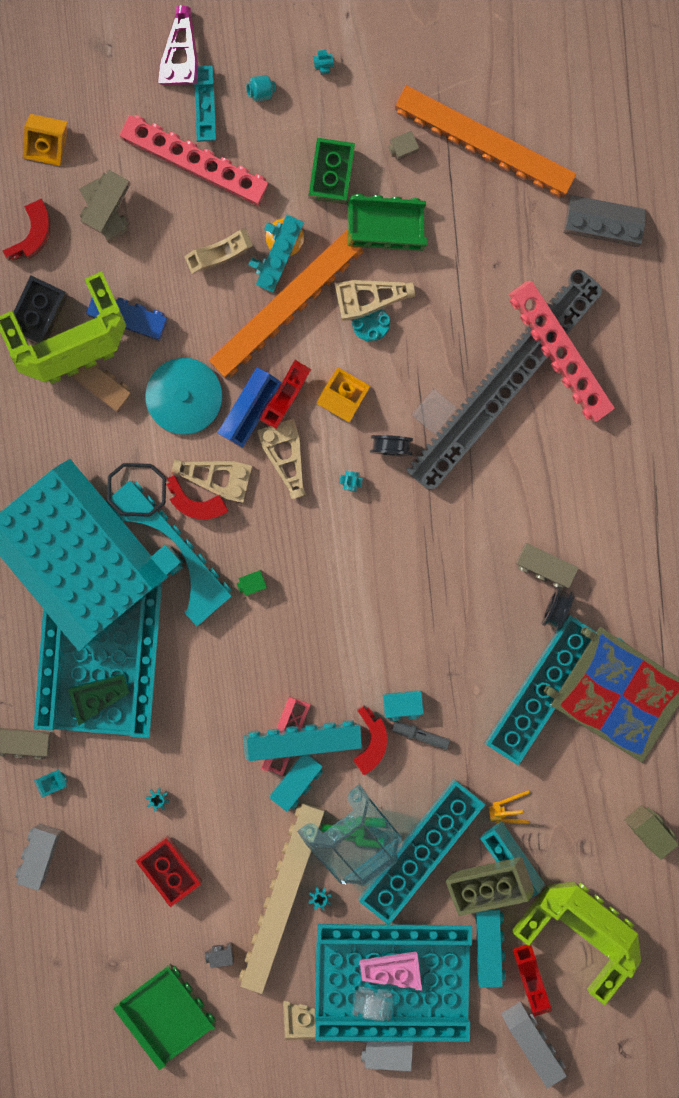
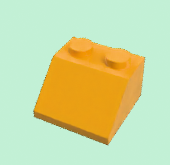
(44, 139)
(343, 394)

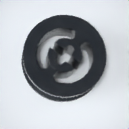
(391, 445)
(558, 608)

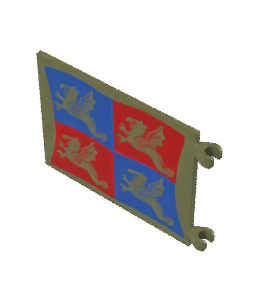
(618, 694)

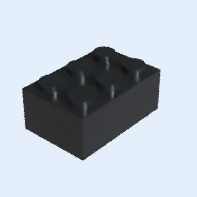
(39, 309)

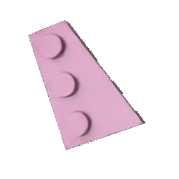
(393, 970)

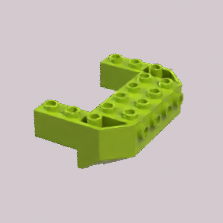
(72, 348)
(595, 924)

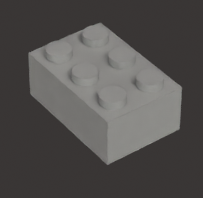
(37, 856)

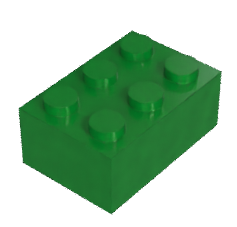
(331, 170)

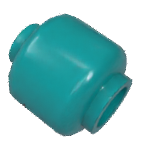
(260, 88)

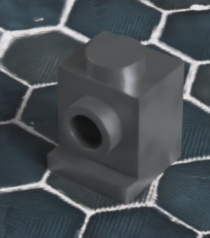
(220, 955)

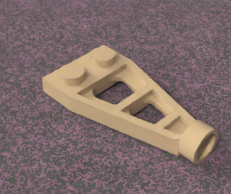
(348, 301)
(284, 433)
(237, 482)

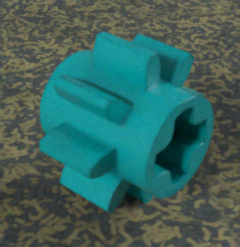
(323, 62)
(351, 481)
(153, 802)
(323, 894)

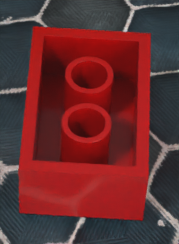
(169, 871)

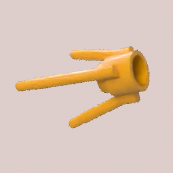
(499, 814)

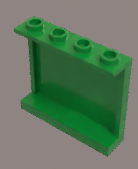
(164, 1016)

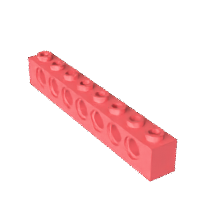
(136, 124)
(601, 404)

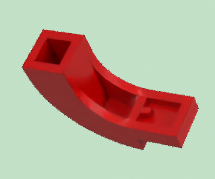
(38, 233)
(285, 394)
(198, 510)
(373, 754)
(532, 980)

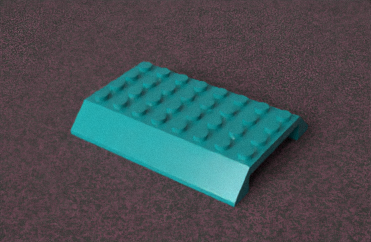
(75, 554)
(121, 648)
(416, 1015)

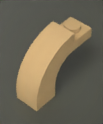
(219, 253)

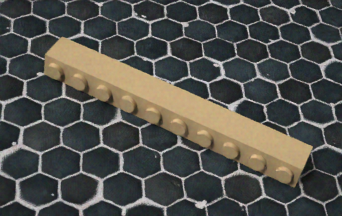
(280, 902)

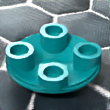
(372, 327)

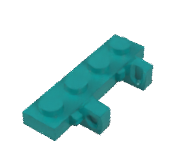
(285, 239)

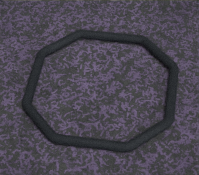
(135, 513)

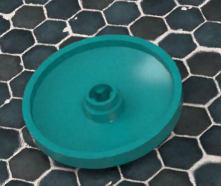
(183, 396)

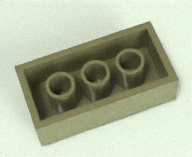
(652, 831)
(490, 886)

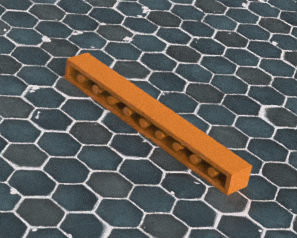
(484, 141)
(284, 305)

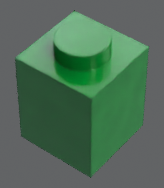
(251, 583)

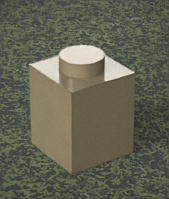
(403, 145)

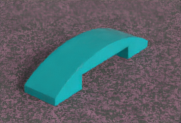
(205, 105)

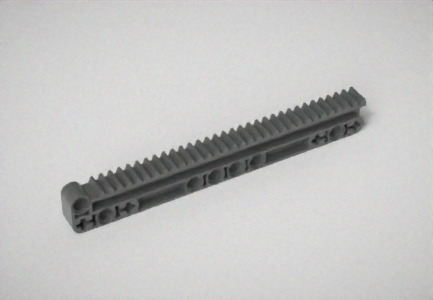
(474, 416)

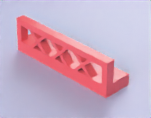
(281, 726)

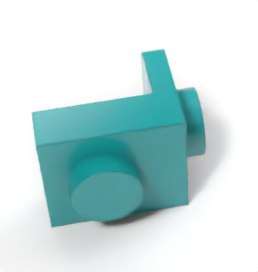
(51, 783)

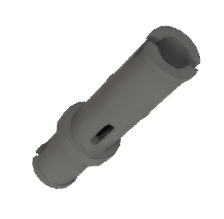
(420, 735)

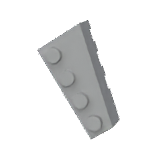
(534, 1045)

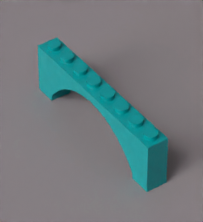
(206, 590)

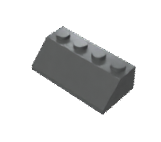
(605, 221)

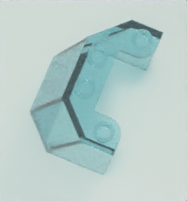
(359, 844)

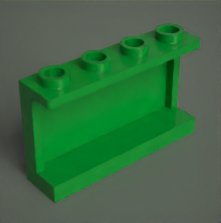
(386, 222)

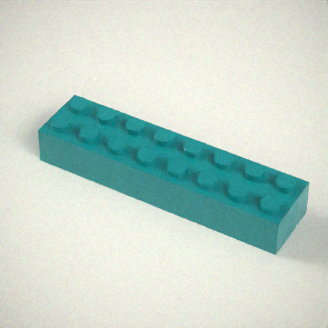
(531, 705)
(422, 851)

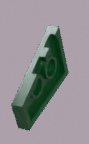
(96, 695)

